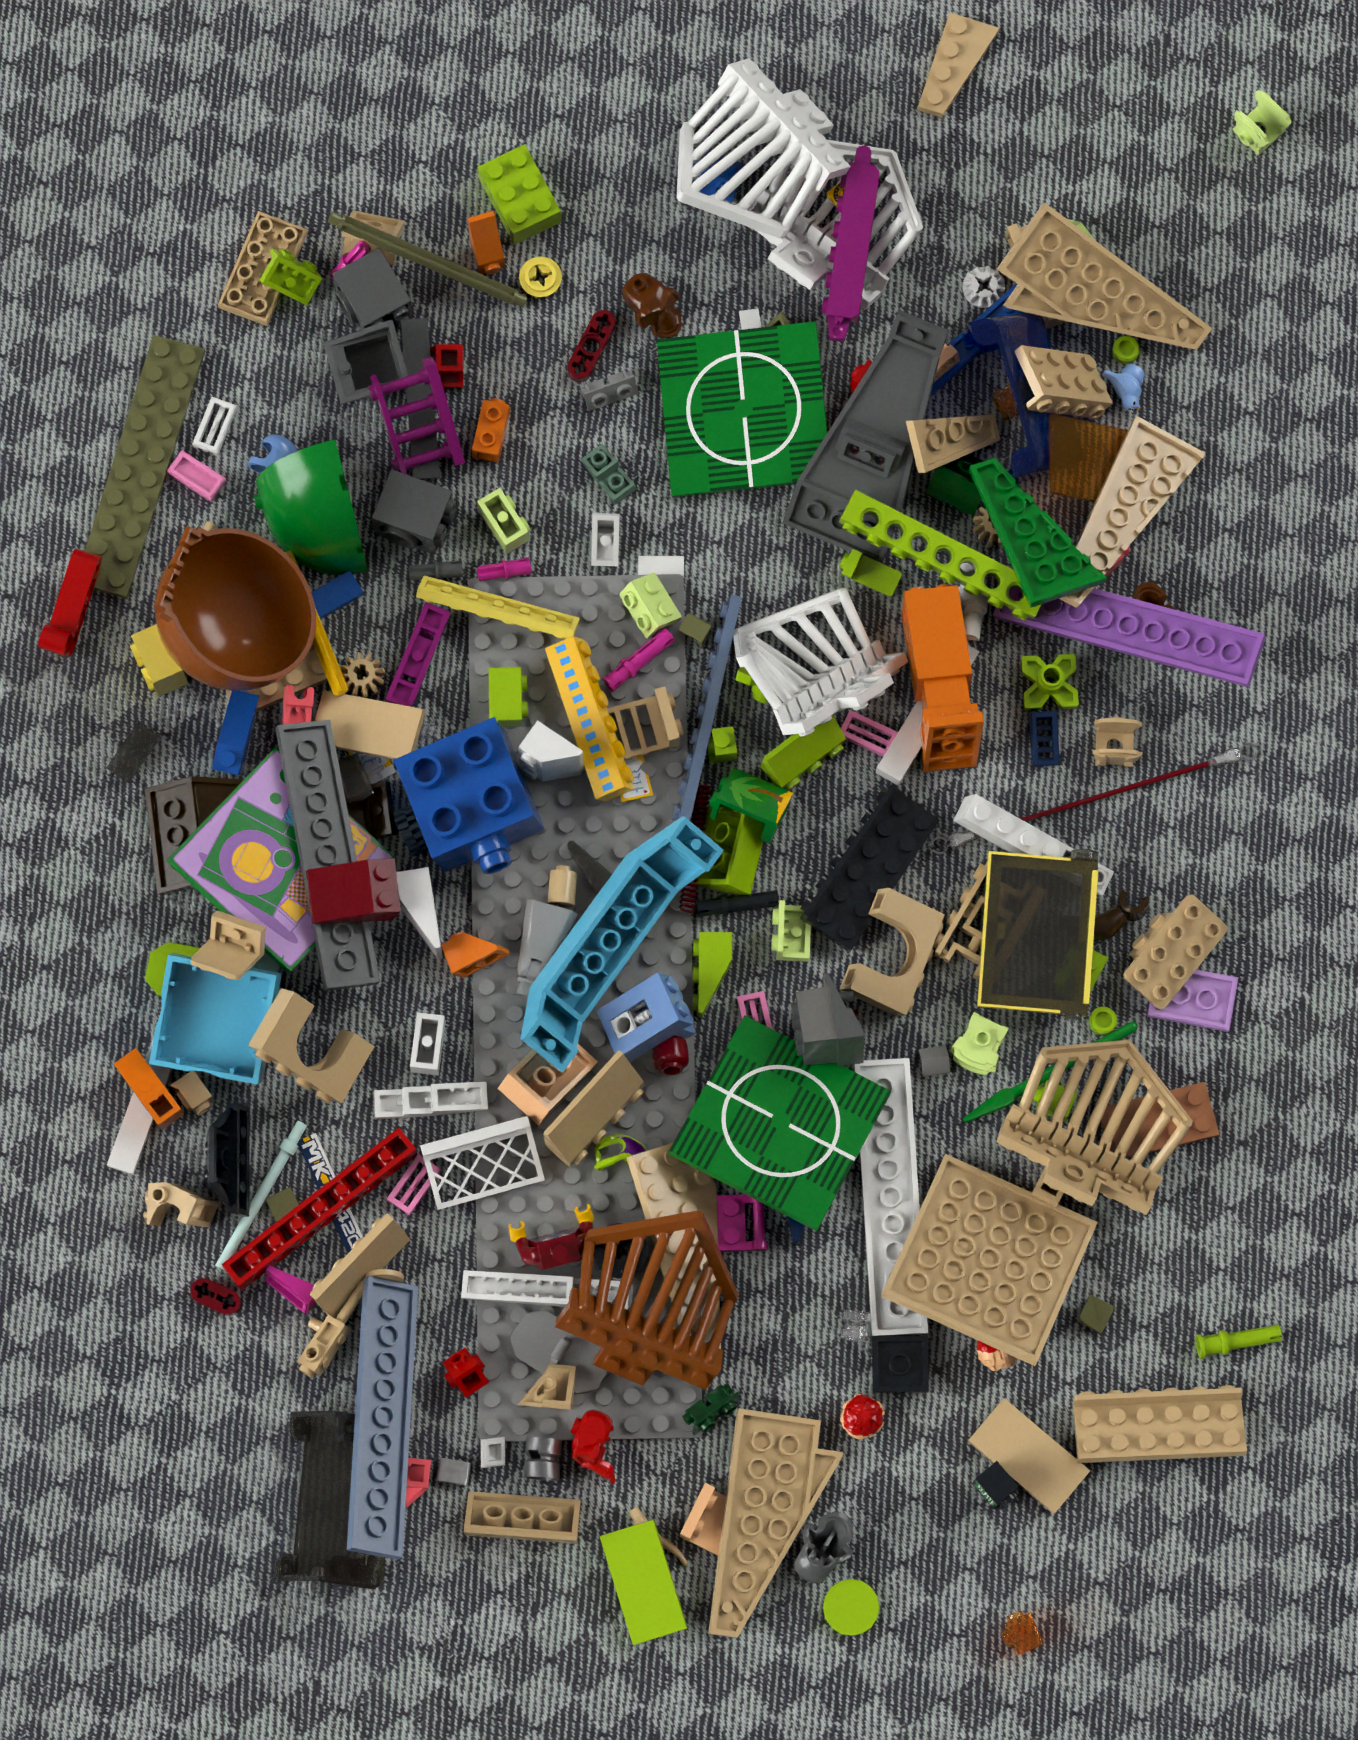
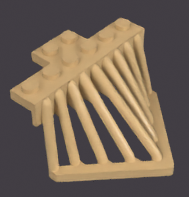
(1075, 1162)

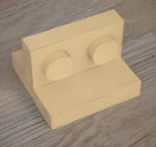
(389, 225)

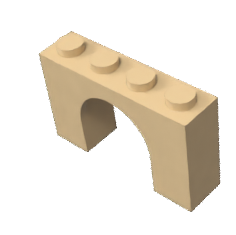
(919, 928)
(277, 1043)

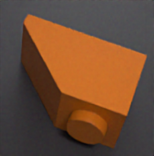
(470, 954)

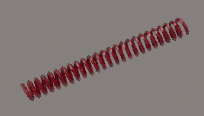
(699, 817)

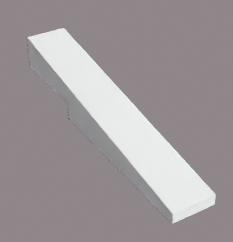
(907, 743)
(528, 1288)

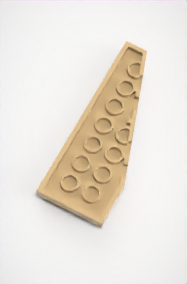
(671, 1188)

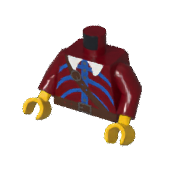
(553, 1248)

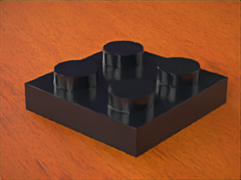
(900, 1364)

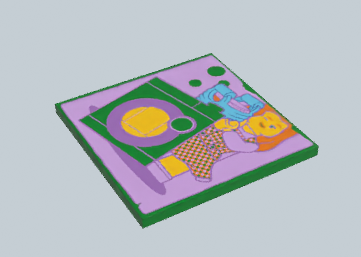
(251, 863)

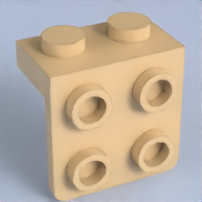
(232, 946)

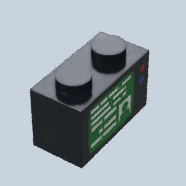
(996, 1486)

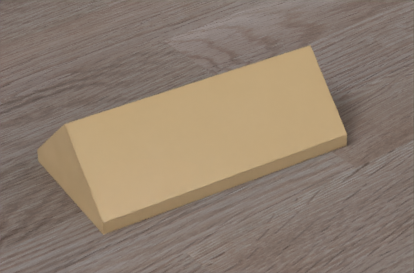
(522, 1517)

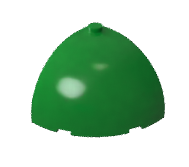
(312, 510)

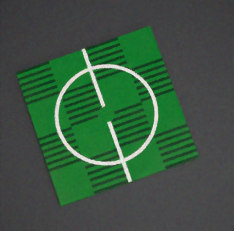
(741, 407)
(779, 1124)

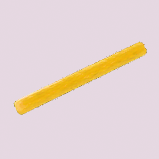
(326, 654)

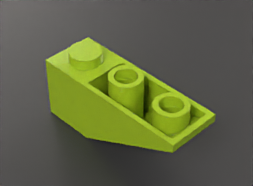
(714, 962)

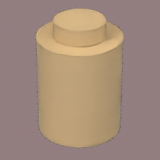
(562, 887)

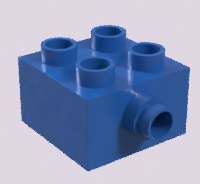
(470, 797)

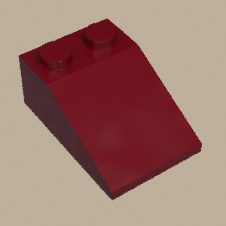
(354, 892)

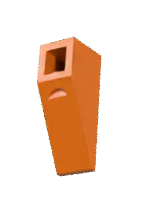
(149, 1089)

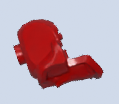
(587, 1446)

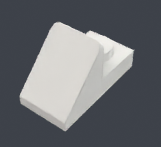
(605, 539)

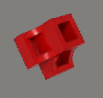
(450, 364)

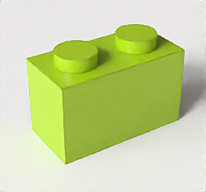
(506, 696)

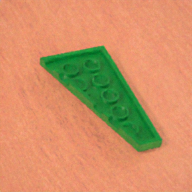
(1035, 545)

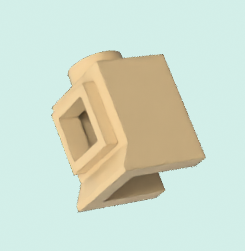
(193, 1093)

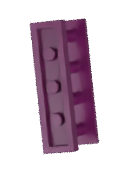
(434, 400)

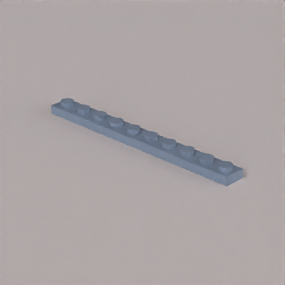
(706, 710)

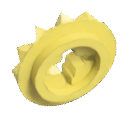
(546, 267)

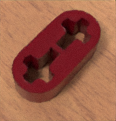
(217, 1290)

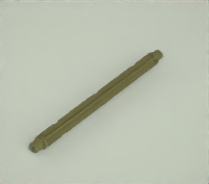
(427, 259)

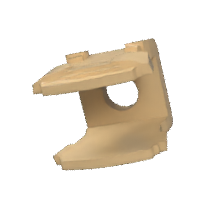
(1116, 729)

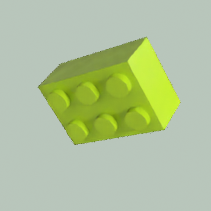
(519, 194)

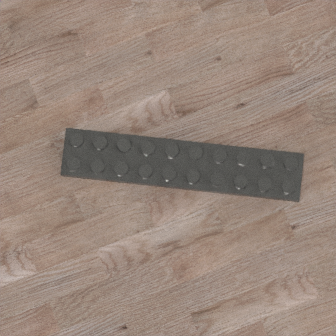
(325, 840)

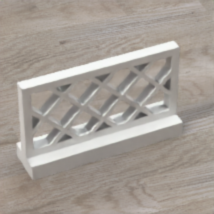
(475, 1139)

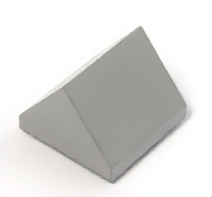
(934, 1060)

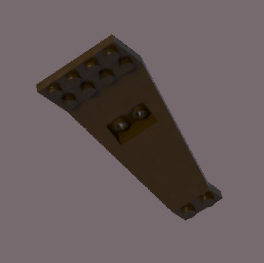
(184, 804)

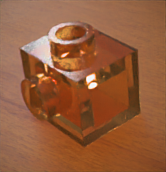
(1021, 1633)

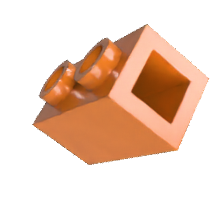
(491, 430)

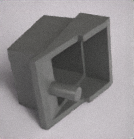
(365, 354)
(825, 1026)

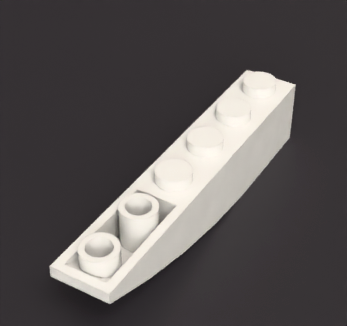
(1015, 834)

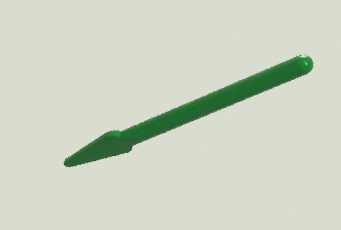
(1007, 1096)

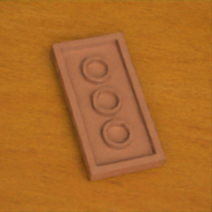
(1194, 1101)

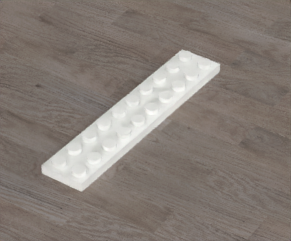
(889, 1193)

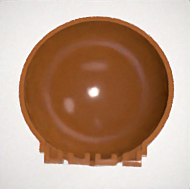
(234, 609)

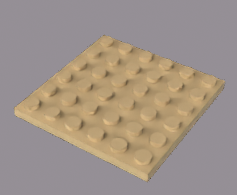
(989, 1260)

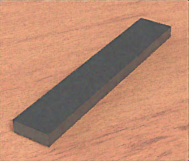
(415, 348)

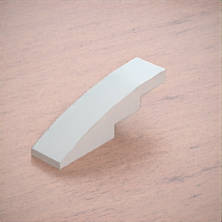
(430, 1100)

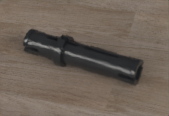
(730, 904)

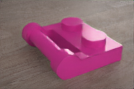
(732, 1224)

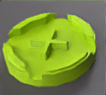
(851, 1607)

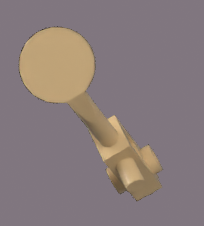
(333, 1331)

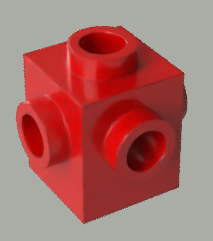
(465, 1372)

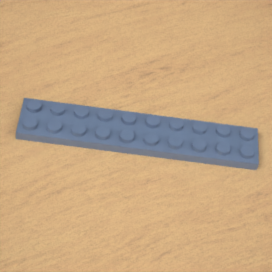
(382, 1418)

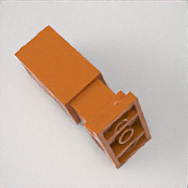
(941, 677)

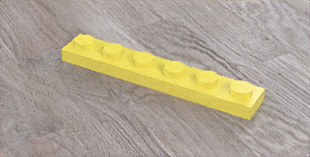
(497, 607)

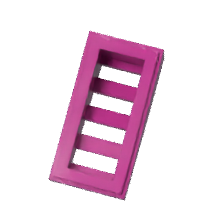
(291, 1287)

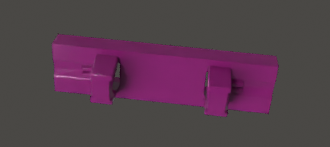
(418, 655)

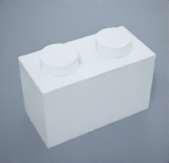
(427, 1044)

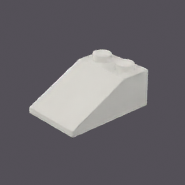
(419, 905)

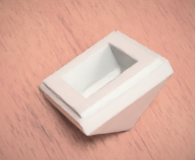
(492, 1452)

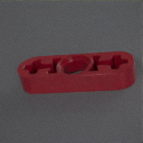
(589, 365)

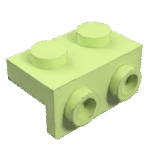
(649, 604)
(793, 934)

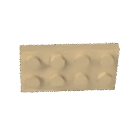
(1063, 382)

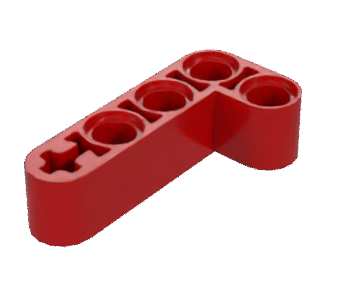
(71, 604)

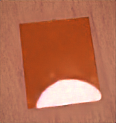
(1081, 456)

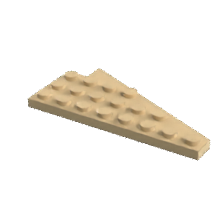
(1081, 282)

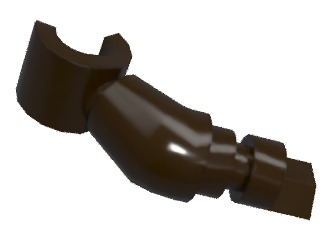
(1115, 918)

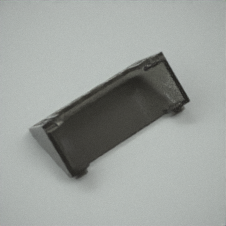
(323, 1508)

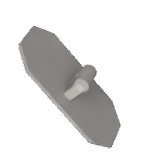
(541, 1343)

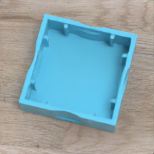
(212, 1020)

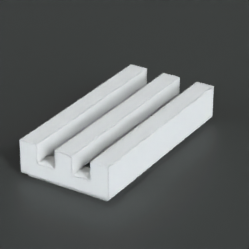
(224, 430)

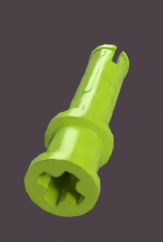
(1225, 1342)

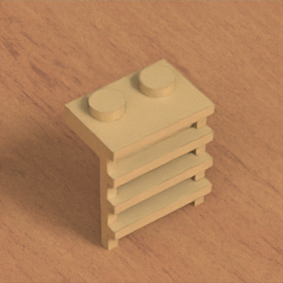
(661, 717)

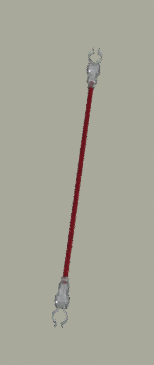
(1230, 757)

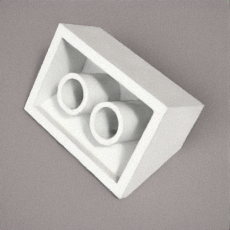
(549, 755)

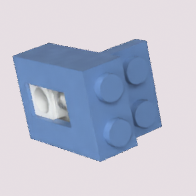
(654, 1015)

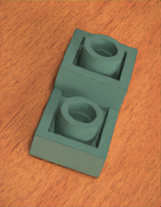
(608, 474)

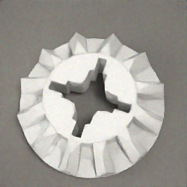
(983, 298)

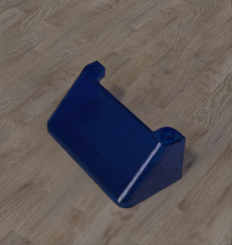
(1007, 335)

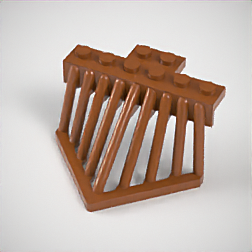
(638, 1344)

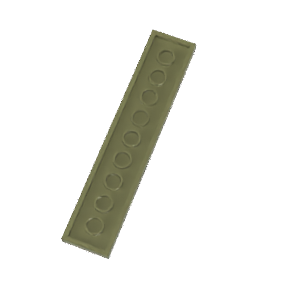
(142, 461)

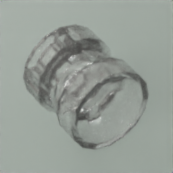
(855, 1332)

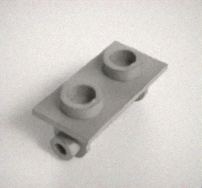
(620, 387)

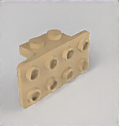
(1173, 950)

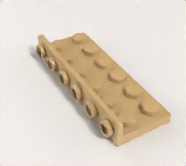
(1159, 1424)

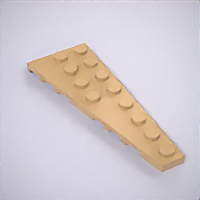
(1137, 486)

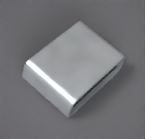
(453, 1471)

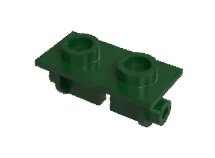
(720, 1404)

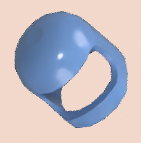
(277, 448)

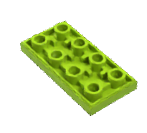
(643, 1582)

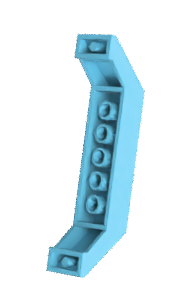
(610, 935)

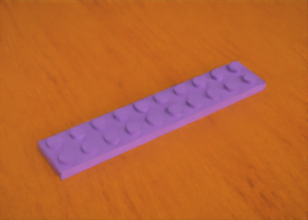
(1150, 633)

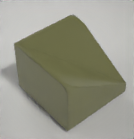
(696, 629)
(1095, 1314)

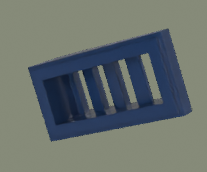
(1053, 727)

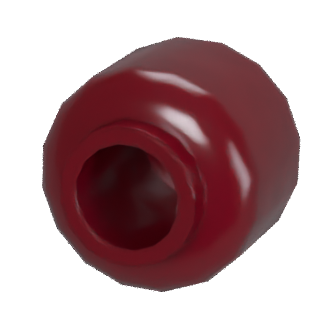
(671, 1055)

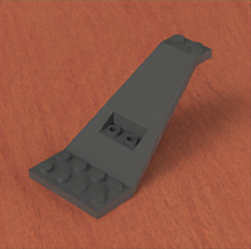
(874, 420)

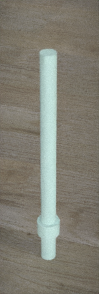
(287, 1148)

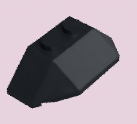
(229, 1158)

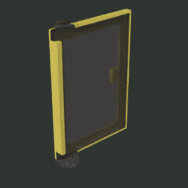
(1038, 933)

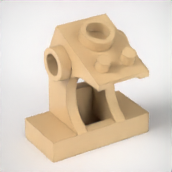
(193, 1207)

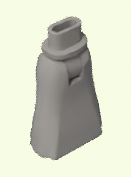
(543, 933)

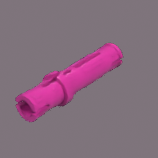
(631, 665)

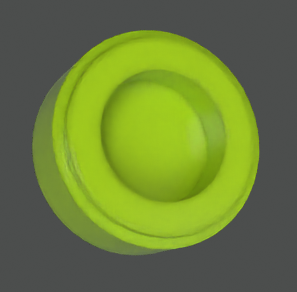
(1125, 349)
(1103, 1020)

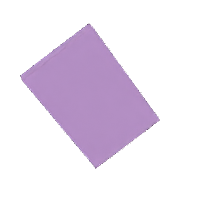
(1201, 1002)

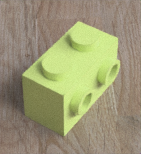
(503, 520)

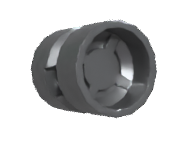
(542, 1458)

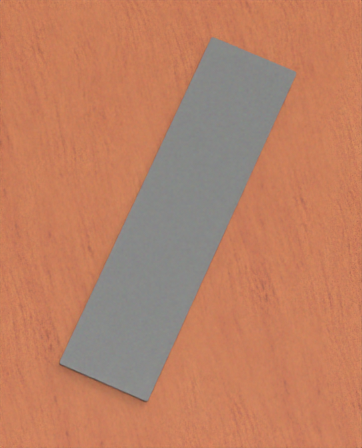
(498, 911)

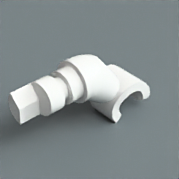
(972, 606)

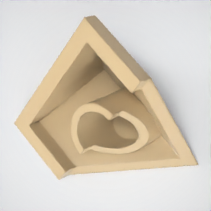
(553, 1388)

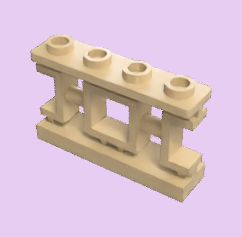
(968, 913)

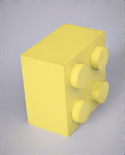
(160, 669)

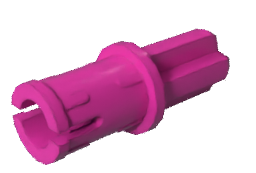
(360, 250)
(504, 569)

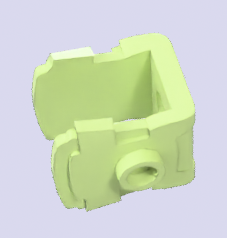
(1267, 114)
(979, 1045)

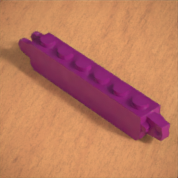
(852, 245)

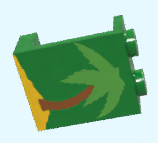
(753, 798)

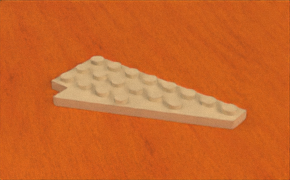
(769, 1494)

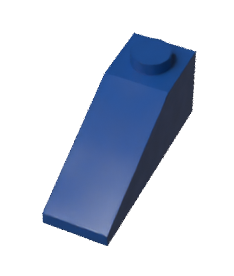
(235, 733)

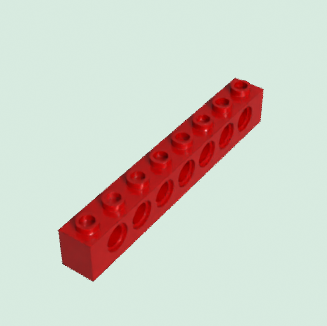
(320, 1209)

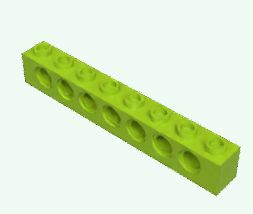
(935, 541)

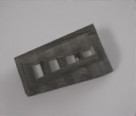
(591, 869)

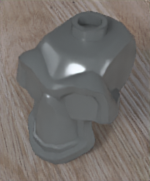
(824, 1547)

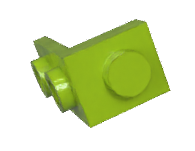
(870, 572)

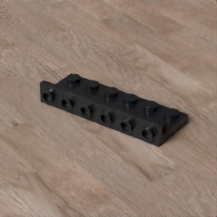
(871, 862)

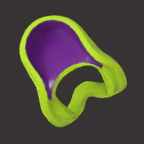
(630, 1147)

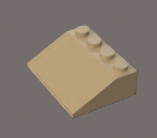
(593, 1110)

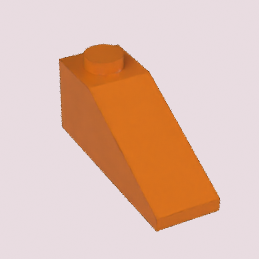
(486, 243)

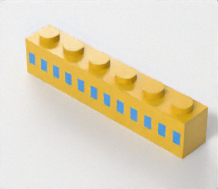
(590, 718)

